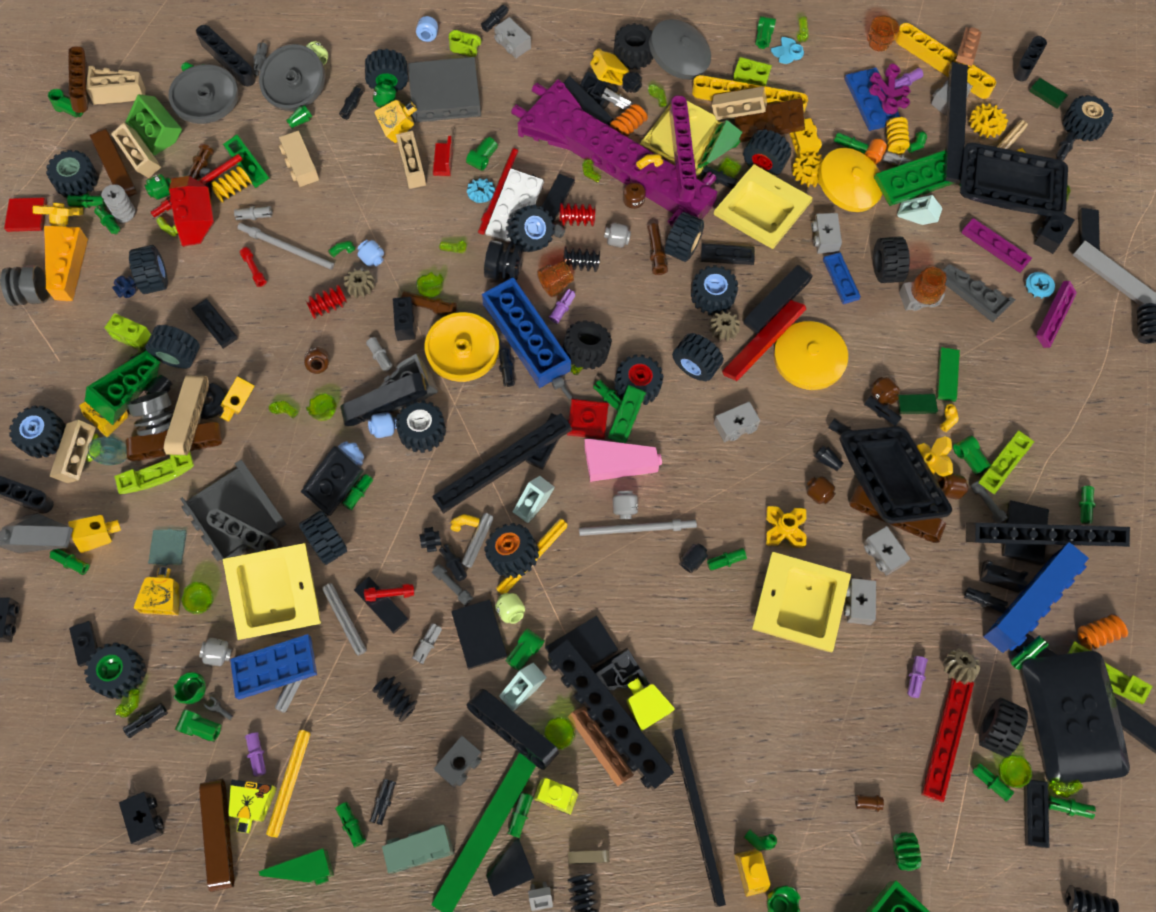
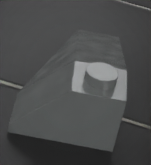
(410, 366)
(34, 534)

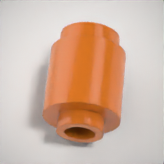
(876, 150)

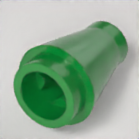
(299, 117)

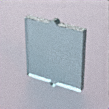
(167, 547)

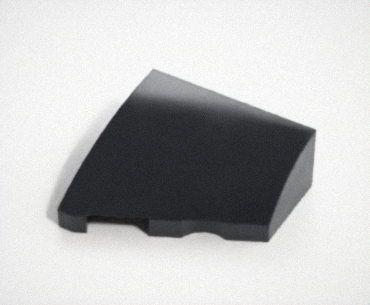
(596, 88)
(620, 671)
(510, 870)

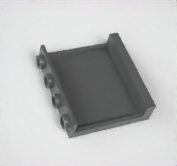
(444, 89)
(239, 496)

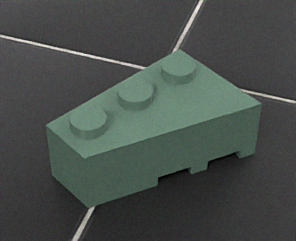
(417, 849)

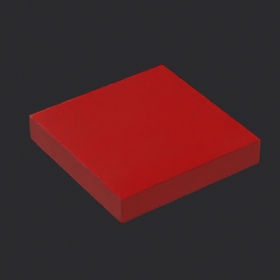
(21, 215)
(588, 419)

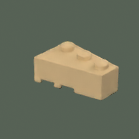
(113, 87)

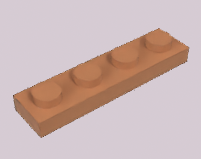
(969, 46)
(601, 746)

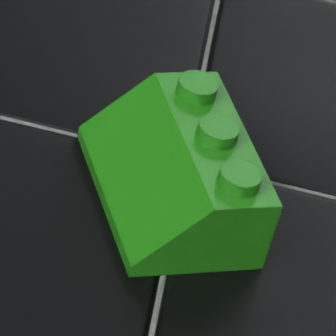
(153, 123)

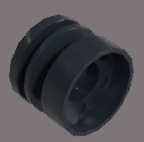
(507, 262)

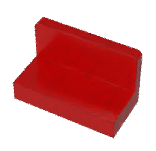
(443, 158)

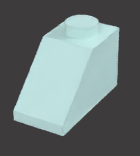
(920, 210)
(533, 498)
(522, 686)

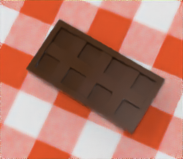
(779, 117)

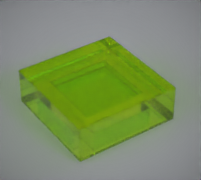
(730, 168)

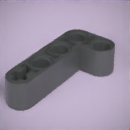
(244, 531)

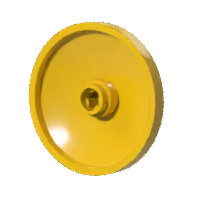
(849, 180)
(462, 347)
(811, 355)

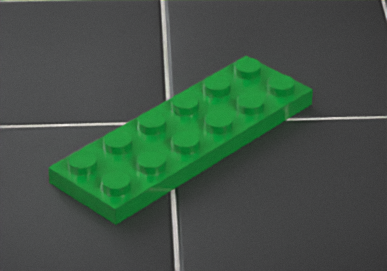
(913, 178)

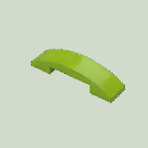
(1006, 462)
(153, 475)
(1123, 685)

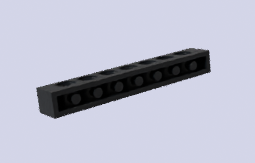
(1047, 534)
(661, 771)

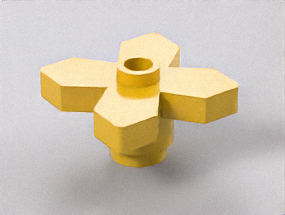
(58, 213)
(937, 457)
(786, 527)

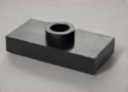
(83, 642)

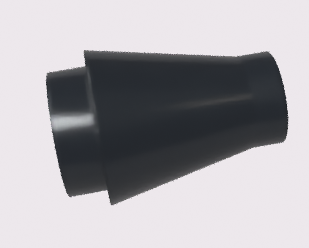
(828, 457)

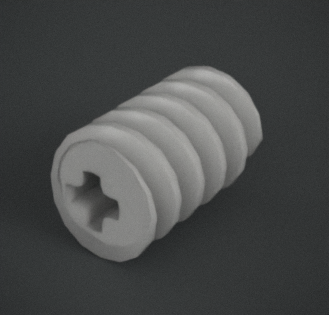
(118, 203)

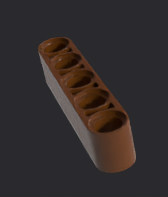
(78, 79)
(112, 161)
(152, 446)
(927, 529)
(216, 835)

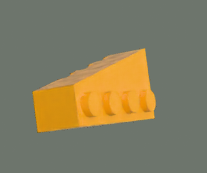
(63, 260)

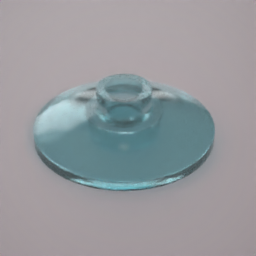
(107, 451)

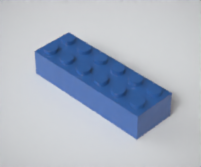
(526, 332)
(1037, 598)

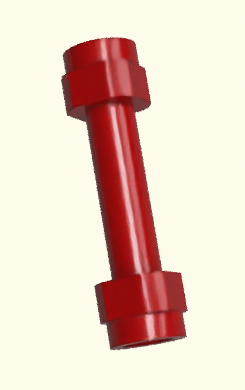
(258, 277)
(371, 594)

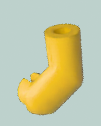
(656, 158)
(951, 417)
(463, 520)

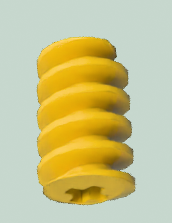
(897, 135)
(230, 183)

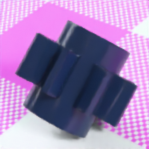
(124, 286)

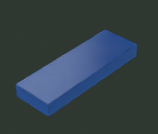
(841, 278)

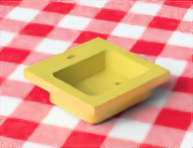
(702, 129)
(763, 206)
(268, 591)
(804, 604)

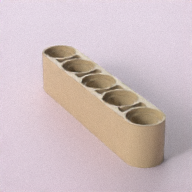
(186, 415)

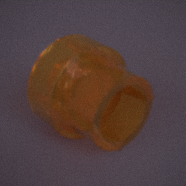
(882, 32)
(555, 278)
(929, 286)

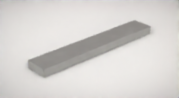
(1115, 274)

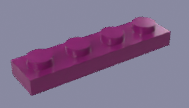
(996, 245)
(1056, 314)

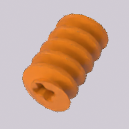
(629, 120)
(1102, 632)

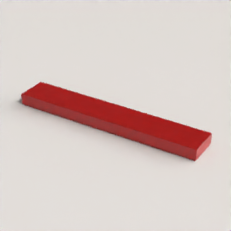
(764, 340)
(947, 740)

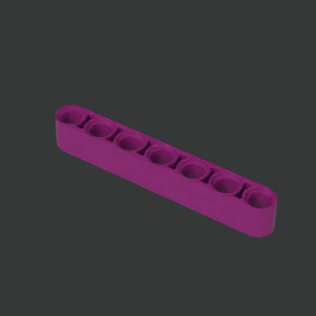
(683, 149)

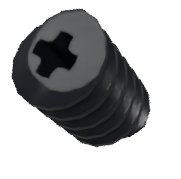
(582, 259)
(1146, 323)
(395, 698)
(582, 893)
(1085, 901)

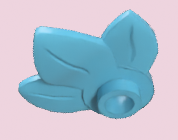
(788, 51)

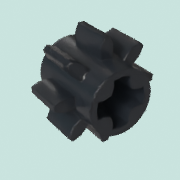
(632, 82)
(430, 539)

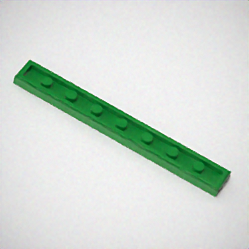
(484, 835)

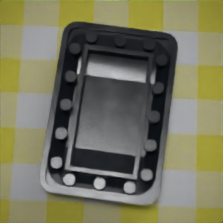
(1014, 180)
(894, 475)
(1075, 717)

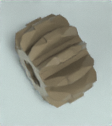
(359, 283)
(724, 326)
(961, 666)

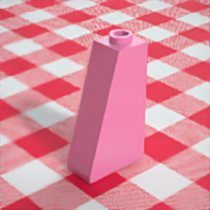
(618, 460)

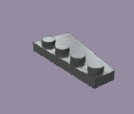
(982, 298)

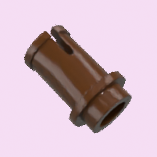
(869, 802)

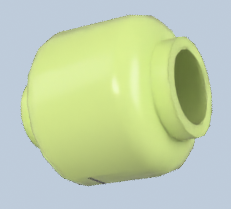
(320, 51)
(510, 608)

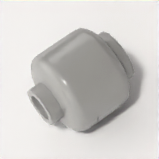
(617, 235)
(625, 504)
(215, 652)

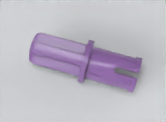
(908, 78)
(562, 306)
(917, 676)
(255, 754)

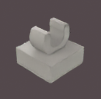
(540, 898)

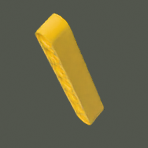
(941, 57)
(706, 87)

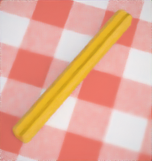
(543, 545)
(288, 784)

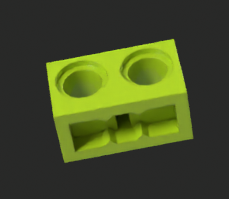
(752, 72)
(127, 331)

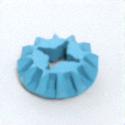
(478, 196)
(1044, 280)

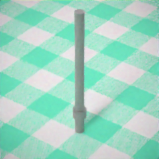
(256, 233)
(676, 525)

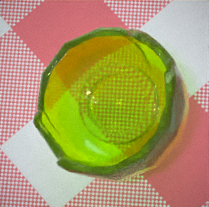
(430, 285)
(322, 407)
(197, 598)
(560, 732)
(1015, 771)

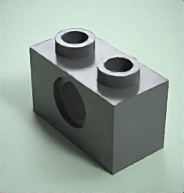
(460, 749)

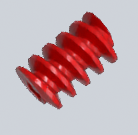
(578, 215)
(326, 301)

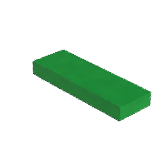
(948, 374)
(627, 414)

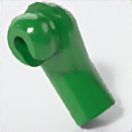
(920, 142)

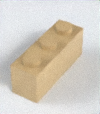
(739, 103)
(136, 150)
(298, 159)
(411, 159)
(72, 451)

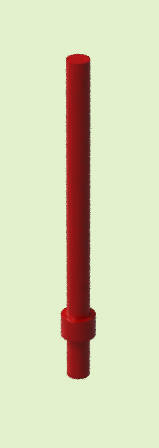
(166, 204)
(488, 214)

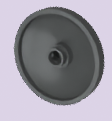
(679, 49)
(292, 77)
(203, 94)

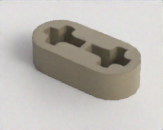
(588, 857)

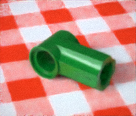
(765, 30)
(61, 102)
(480, 157)
(969, 451)
(527, 645)
(194, 724)

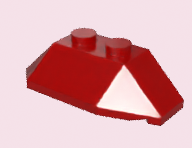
(191, 209)

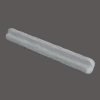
(344, 619)

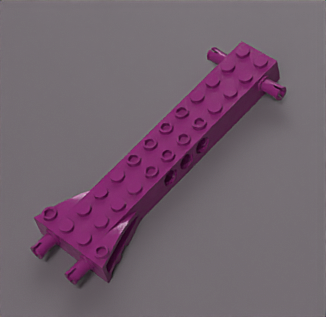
(565, 125)

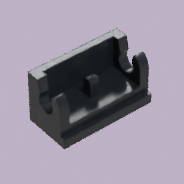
(1003, 577)

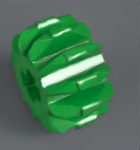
(907, 851)

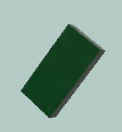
(1048, 93)
(917, 404)

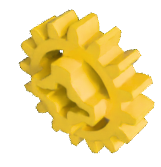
(980, 117)
(809, 170)

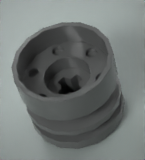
(24, 285)
(151, 409)

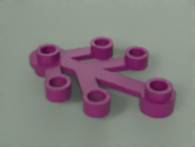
(889, 104)

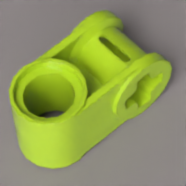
(463, 44)

